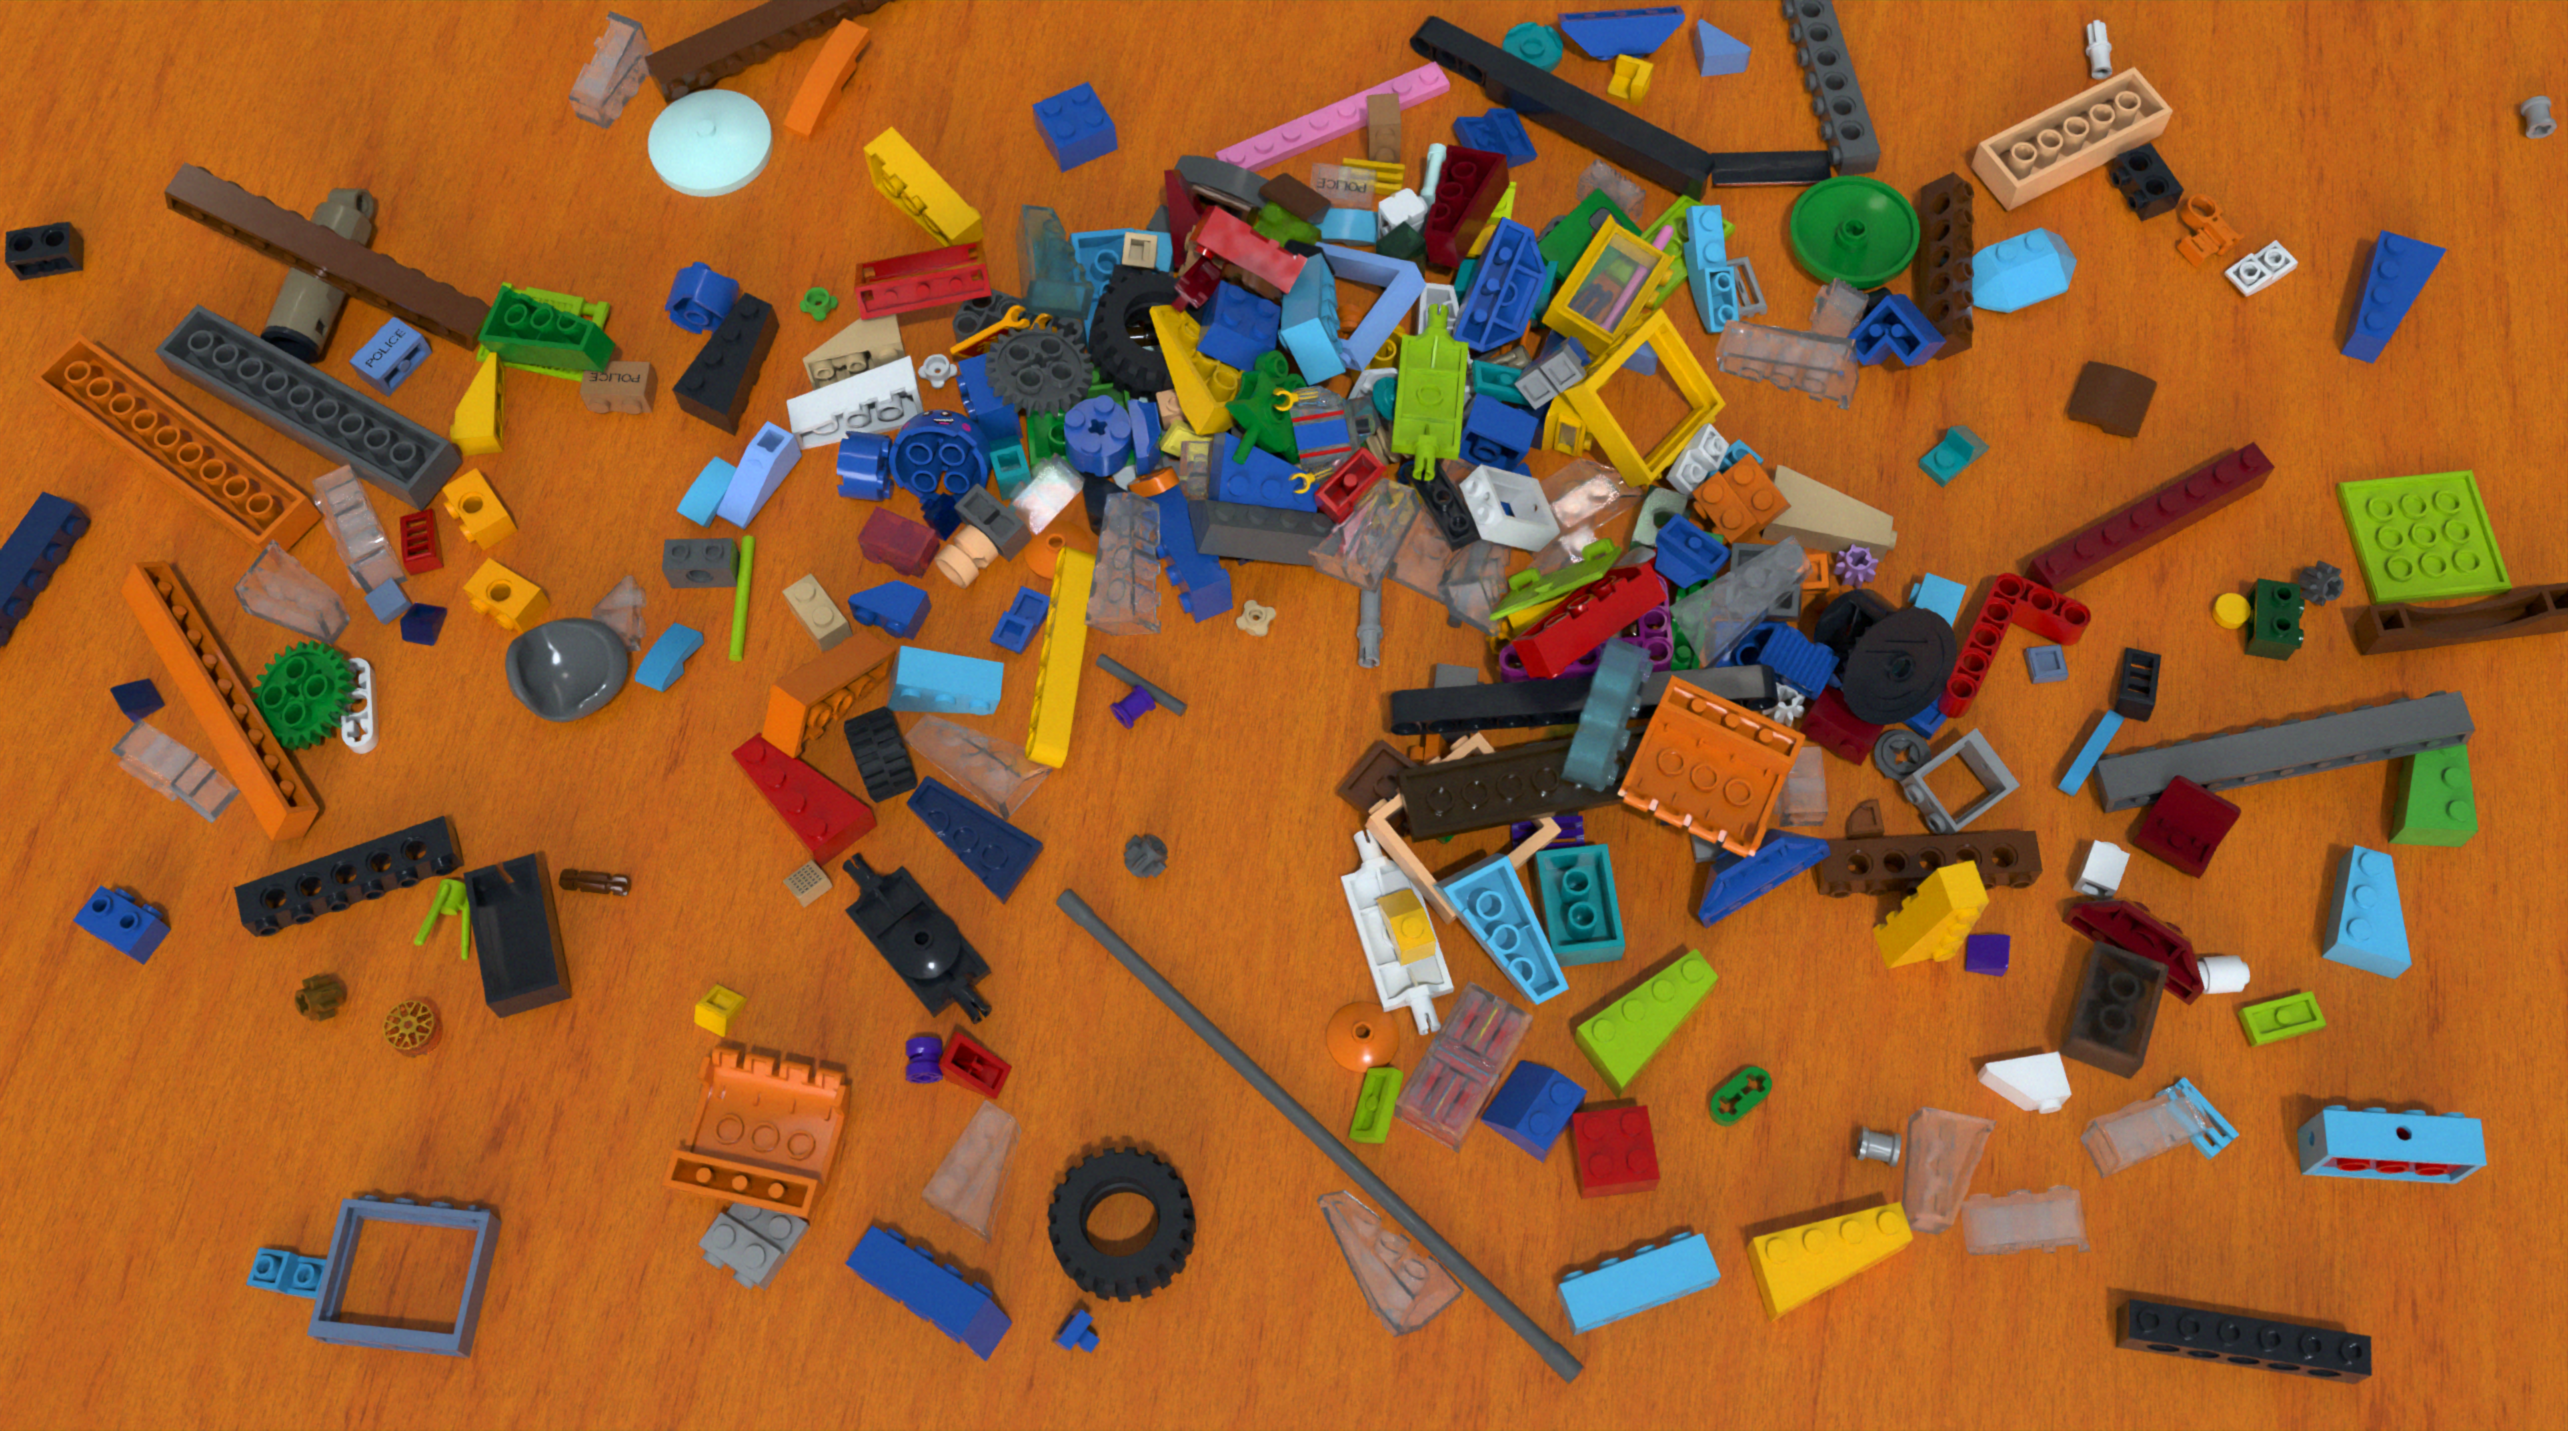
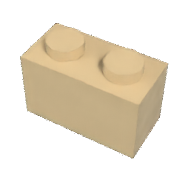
(817, 613)

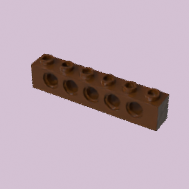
(1947, 261)
(2016, 849)

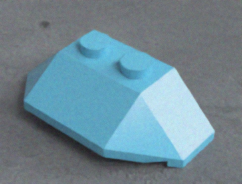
(2022, 271)

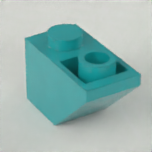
(1008, 464)

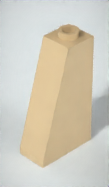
(1828, 519)

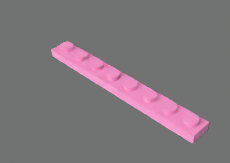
(1332, 120)

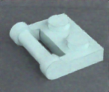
(1435, 157)

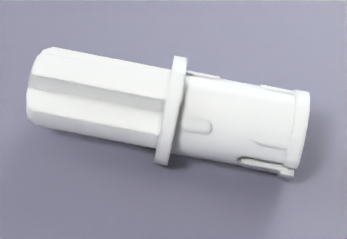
(2098, 50)

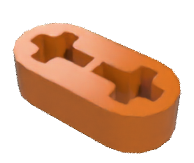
(1155, 482)

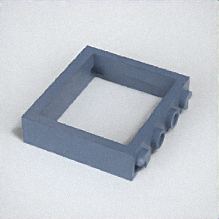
(341, 1255)

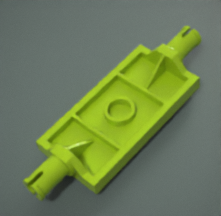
(1430, 395)

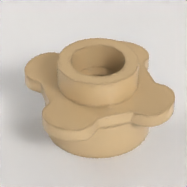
(1255, 627)

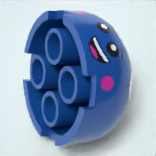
(939, 443)

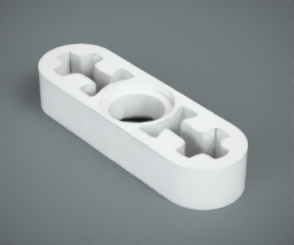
(368, 717)

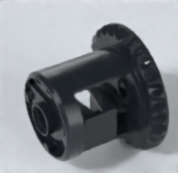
(1878, 640)

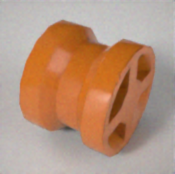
(1350, 318)

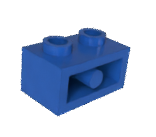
(122, 924)

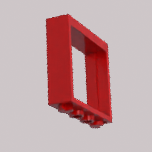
(922, 280)

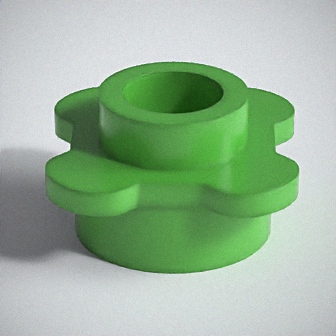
(815, 296)

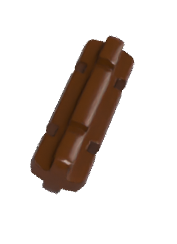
(594, 882)

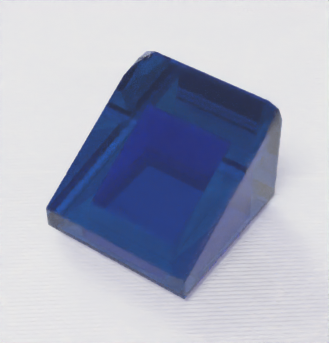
(423, 623)
(137, 699)

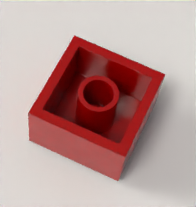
(1614, 1152)

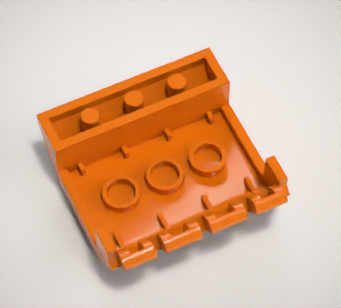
(1711, 767)
(762, 1133)

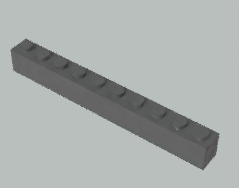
(2287, 750)

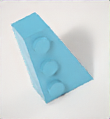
(943, 683)
(2367, 916)

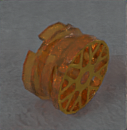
(413, 1030)

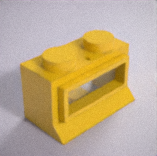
(1566, 429)

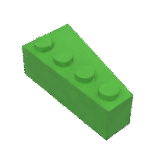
(2435, 799)

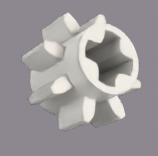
(1787, 707)

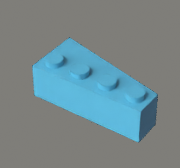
(1312, 322)
(1503, 922)

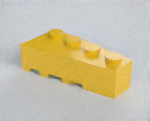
(920, 191)
(1819, 1256)

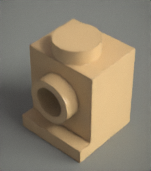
(1140, 251)

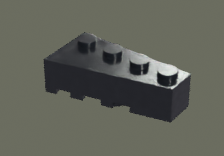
(729, 365)

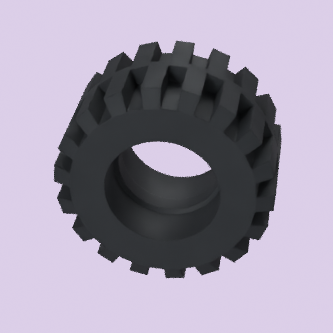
(880, 754)

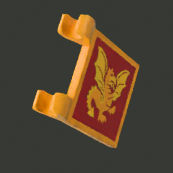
(981, 342)

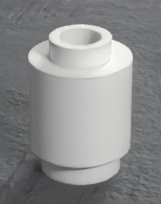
(2223, 974)

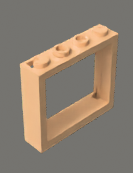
(1409, 862)

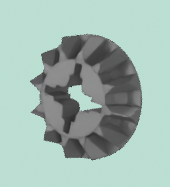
(1899, 741)

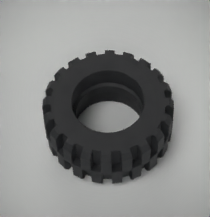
(1113, 349)
(1105, 1177)

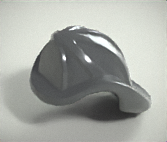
(566, 668)

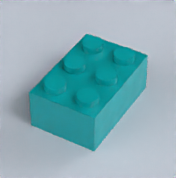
(1579, 905)

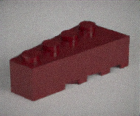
(1464, 201)

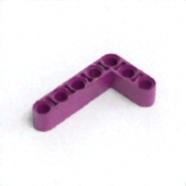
(1657, 641)

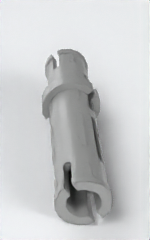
(1370, 628)

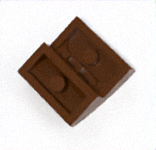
(2112, 398)

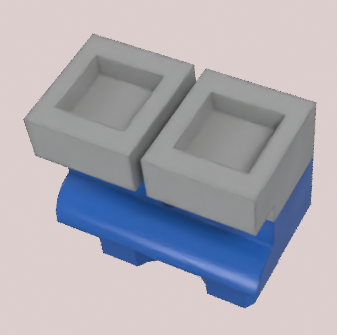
(1553, 372)

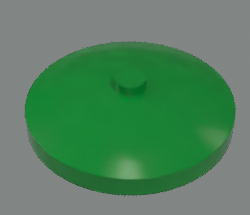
(1854, 231)

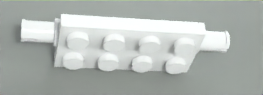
(1395, 984)

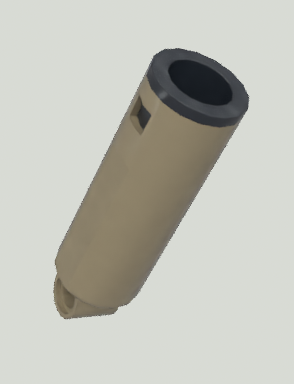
(306, 305)

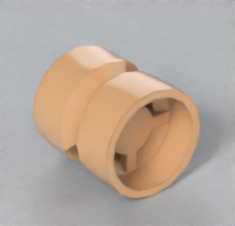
(963, 559)

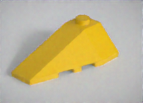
(1199, 379)

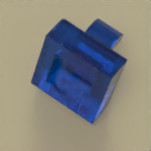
(941, 515)

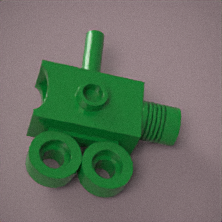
(1255, 408)

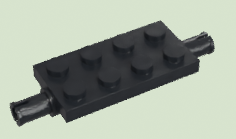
(877, 911)

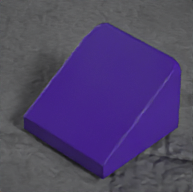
(1988, 954)

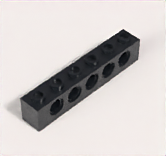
(260, 897)
(2243, 1341)

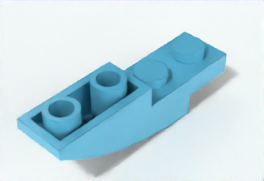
(1707, 268)

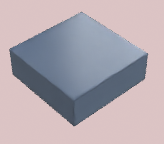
(388, 601)
(2046, 664)

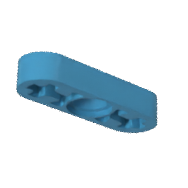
(2091, 752)

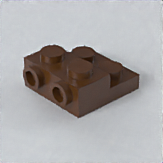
(1377, 780)

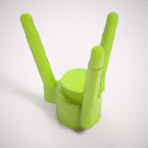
(448, 900)

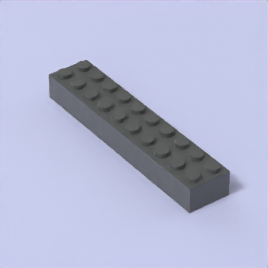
(309, 407)

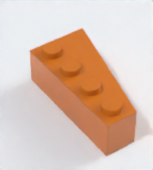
(824, 690)

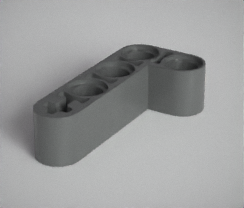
(976, 319)

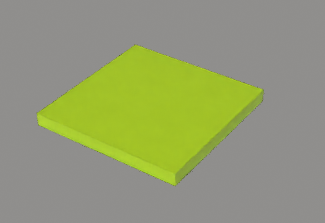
(2423, 538)

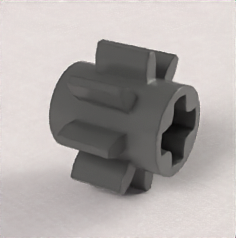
(2321, 583)
(1146, 856)

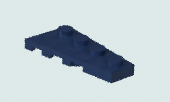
(979, 839)

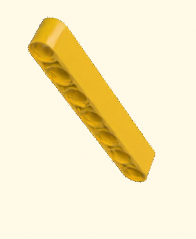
(1060, 659)

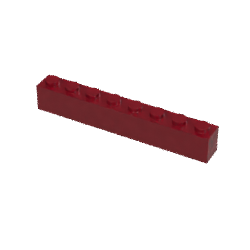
(2151, 520)

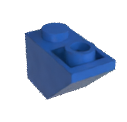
(892, 606)

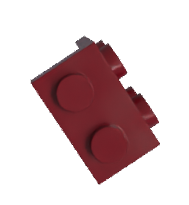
(2187, 825)

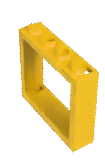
(1683, 368)

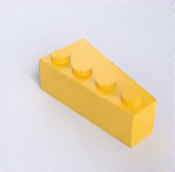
(1934, 918)

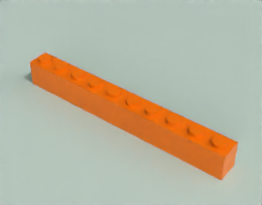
(219, 701)

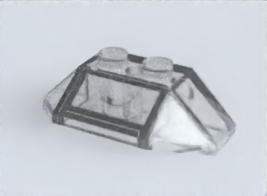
(1585, 496)

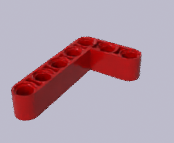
(2015, 602)

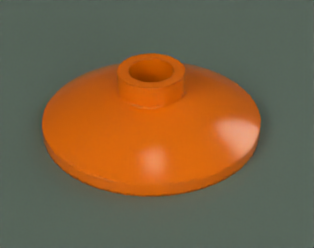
(1042, 556)
(1358, 1053)

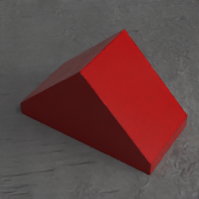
(973, 1067)

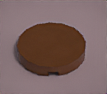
(1250, 283)

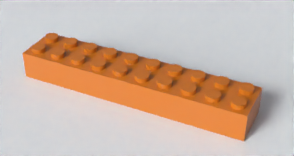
(176, 446)

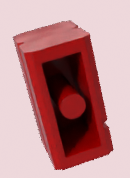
(1350, 485)

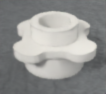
(935, 363)

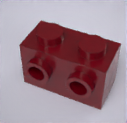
(1838, 728)

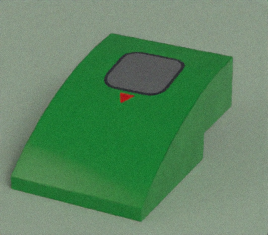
(1575, 232)

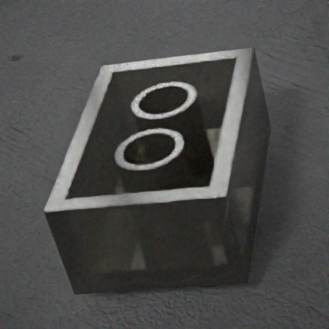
(2113, 1009)

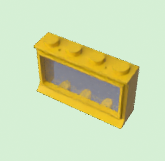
(1608, 287)

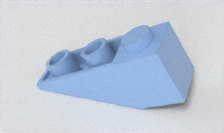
(759, 474)

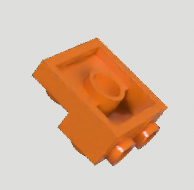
(1740, 501)

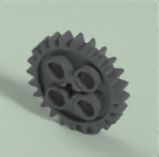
(1038, 370)

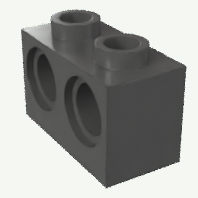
(994, 520)

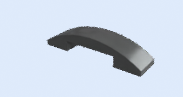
(1223, 177)

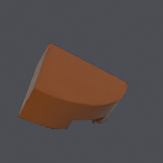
(1866, 821)

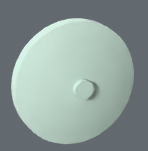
(710, 143)

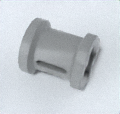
(2538, 117)
(1878, 1146)

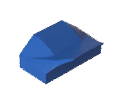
(1144, 435)
(1688, 553)

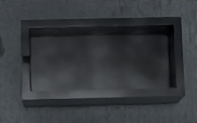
(517, 936)

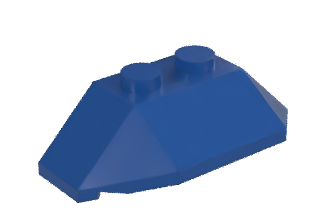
(1622, 31)
(1501, 289)
(1740, 880)

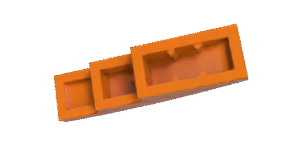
(825, 79)

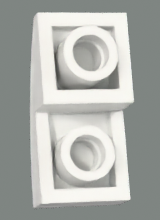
(2261, 269)
(1698, 458)

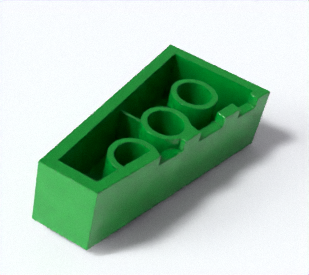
(542, 335)

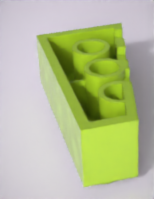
(1641, 1024)

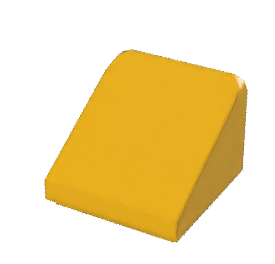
(719, 1009)

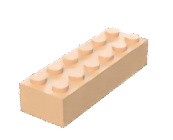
(2071, 138)

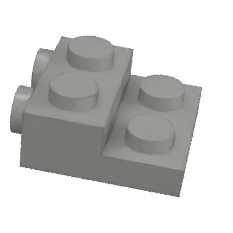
(752, 1243)

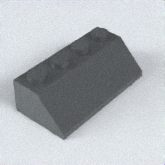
(1257, 531)

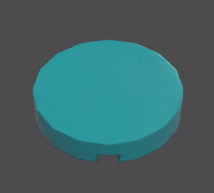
(1535, 45)

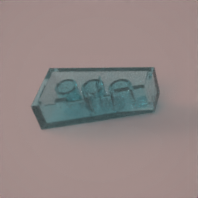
(1047, 267)
(1606, 715)

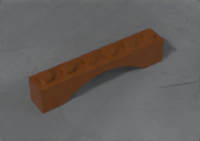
(2410, 627)

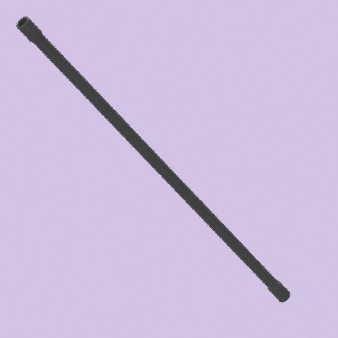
(1551, 1352)

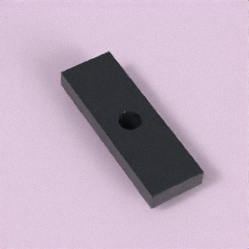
(1451, 516)

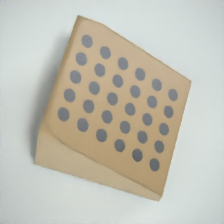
(808, 883)

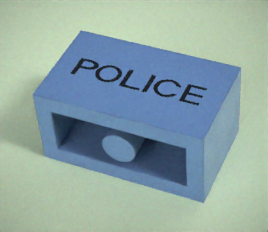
(390, 356)

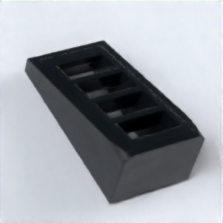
(2133, 703)

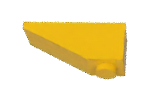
(482, 411)

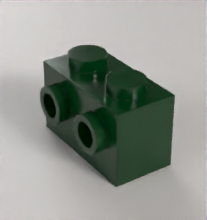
(2274, 619)

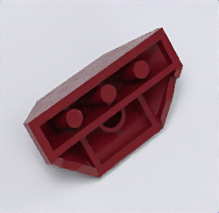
(2136, 930)

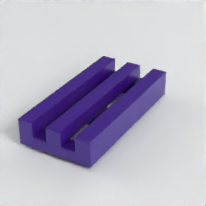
(1563, 822)

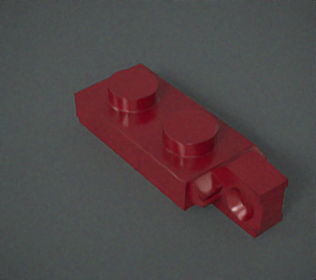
(1196, 284)

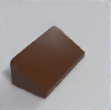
(1296, 198)

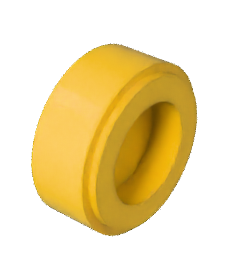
(2231, 610)

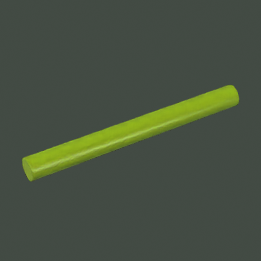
(742, 598)

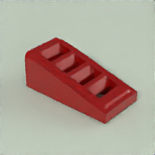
(423, 561)

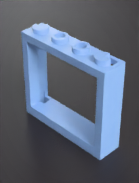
(1403, 288)

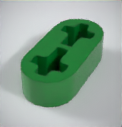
(1735, 1089)

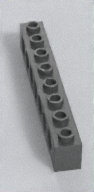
(1833, 86)

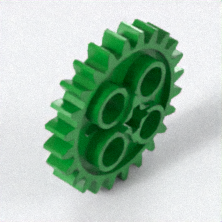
(304, 694)

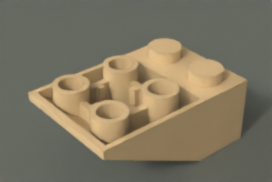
(856, 350)

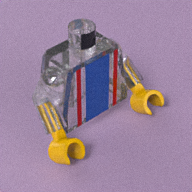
(1324, 431)

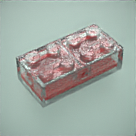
(1463, 1066)

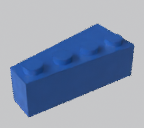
(1199, 576)
(929, 1290)

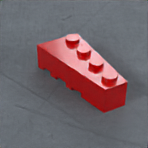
(1588, 618)
(806, 802)

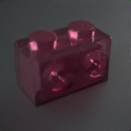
(898, 542)

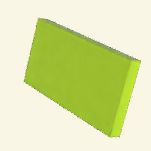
(1677, 218)

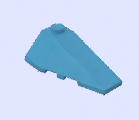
(1098, 254)

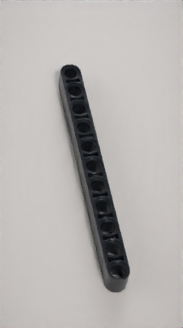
(1475, 57)
(1559, 700)

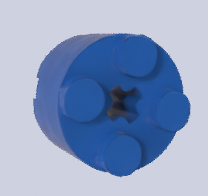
(701, 298)
(1098, 436)
(865, 466)

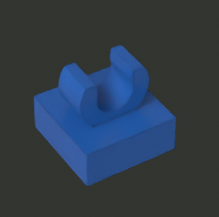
(1075, 1332)

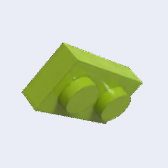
(2282, 1019)
(1376, 1105)

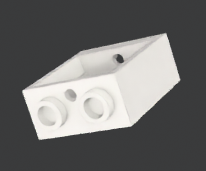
(1528, 528)

